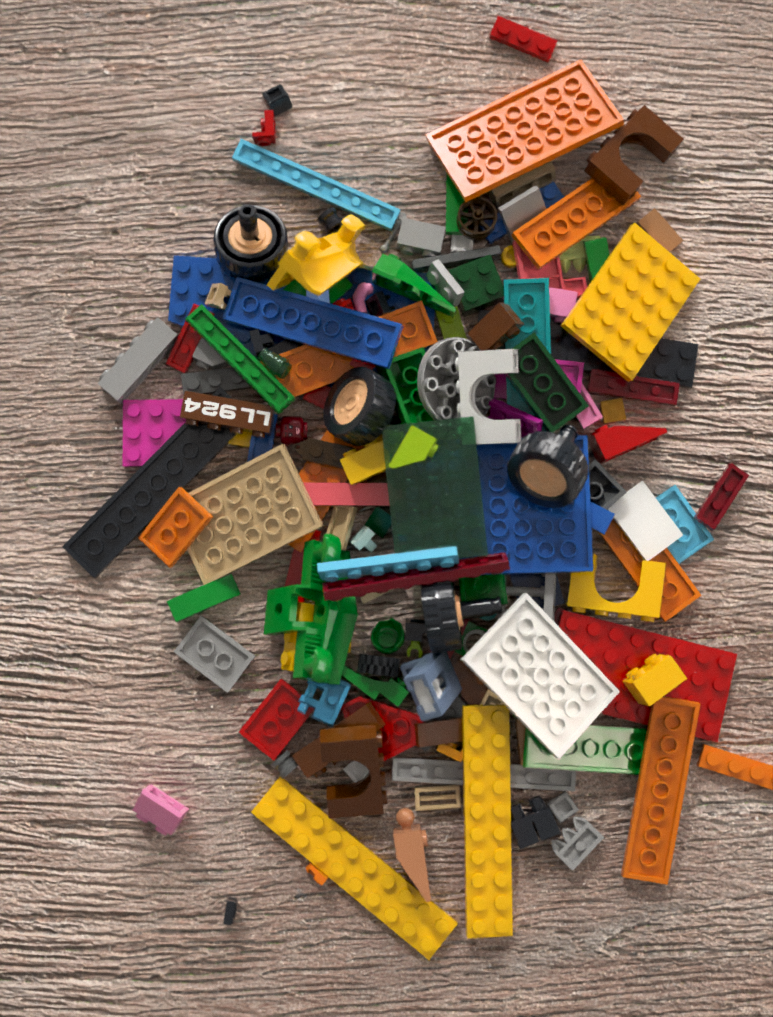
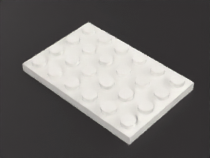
(540, 675)

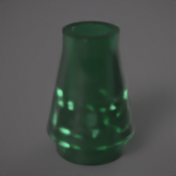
(275, 363)

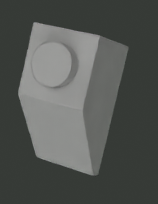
(207, 357)

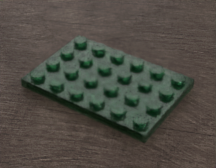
(439, 498)

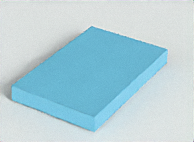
(694, 533)

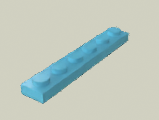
(381, 564)

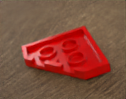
(399, 728)

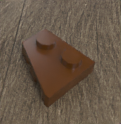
(472, 687)

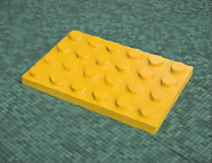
(630, 302)

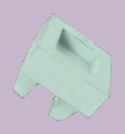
(363, 539)

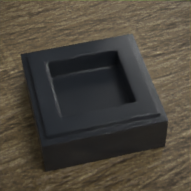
(230, 910)

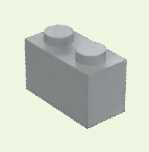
(420, 238)

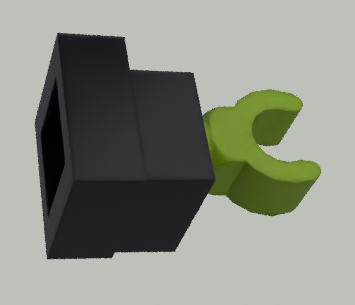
(413, 632)

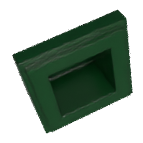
(379, 521)

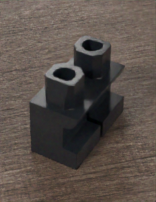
(540, 816)

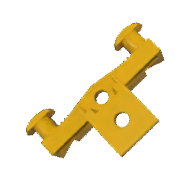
(321, 261)

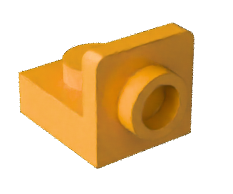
(451, 750)

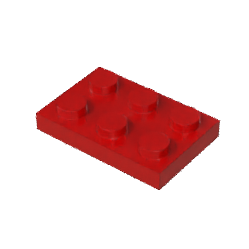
(275, 720)

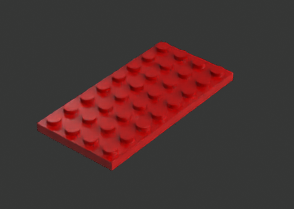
(621, 648)

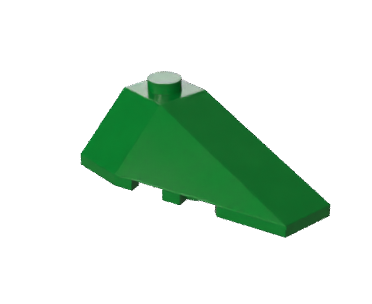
(400, 279)
(403, 376)

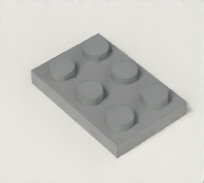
(214, 654)

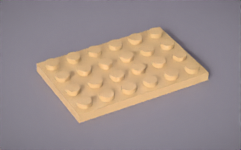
(252, 513)

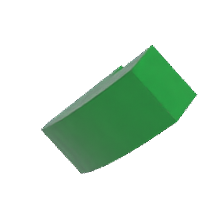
(203, 598)

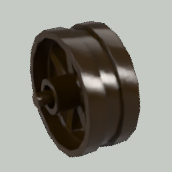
(476, 218)

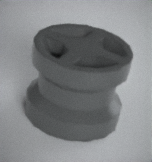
(284, 764)

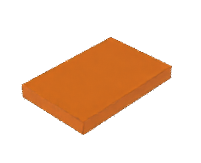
(175, 527)

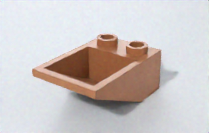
(409, 849)

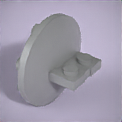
(439, 377)

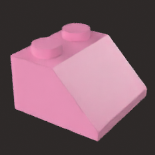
(160, 810)

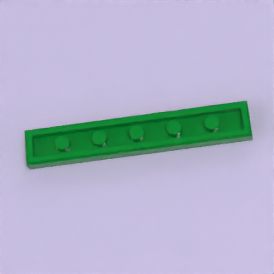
(240, 359)

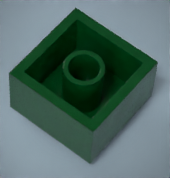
(480, 285)

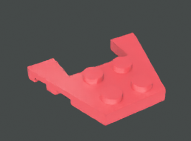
(552, 270)

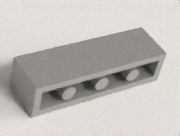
(138, 360)

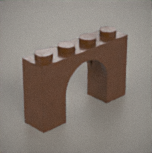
(643, 129)
(362, 746)

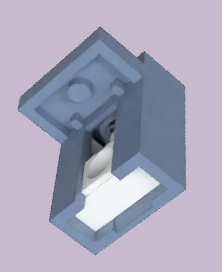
(431, 684)

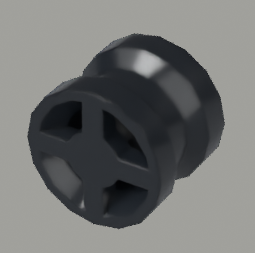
(330, 221)

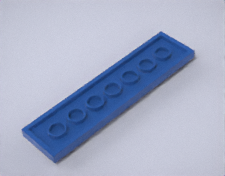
(313, 322)

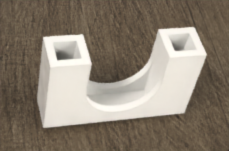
(472, 369)

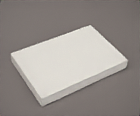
(644, 521)

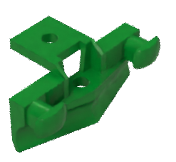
(325, 641)

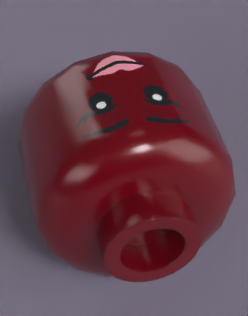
(292, 430)

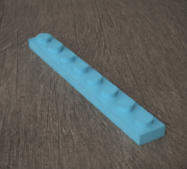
(316, 184)

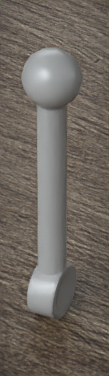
(384, 248)

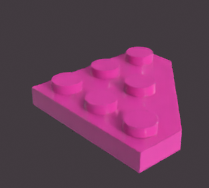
(147, 427)

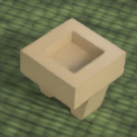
(216, 296)

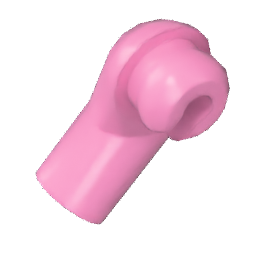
(360, 294)

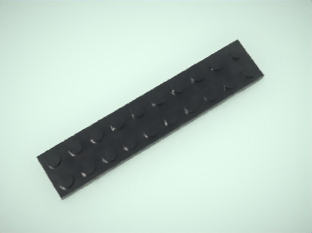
(667, 362)
(145, 494)

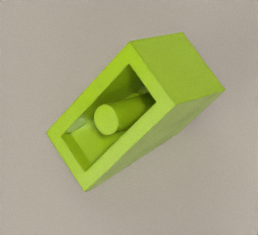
(414, 448)

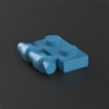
(329, 703)

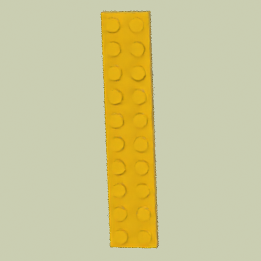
(487, 821)
(354, 867)

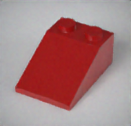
(617, 440)

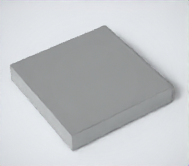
(521, 210)

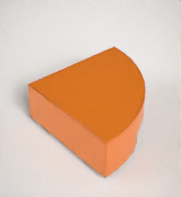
(318, 875)

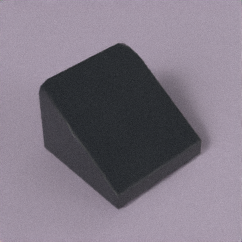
(277, 99)

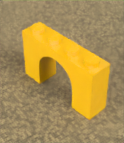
(644, 603)

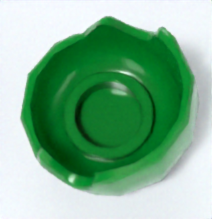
(388, 636)

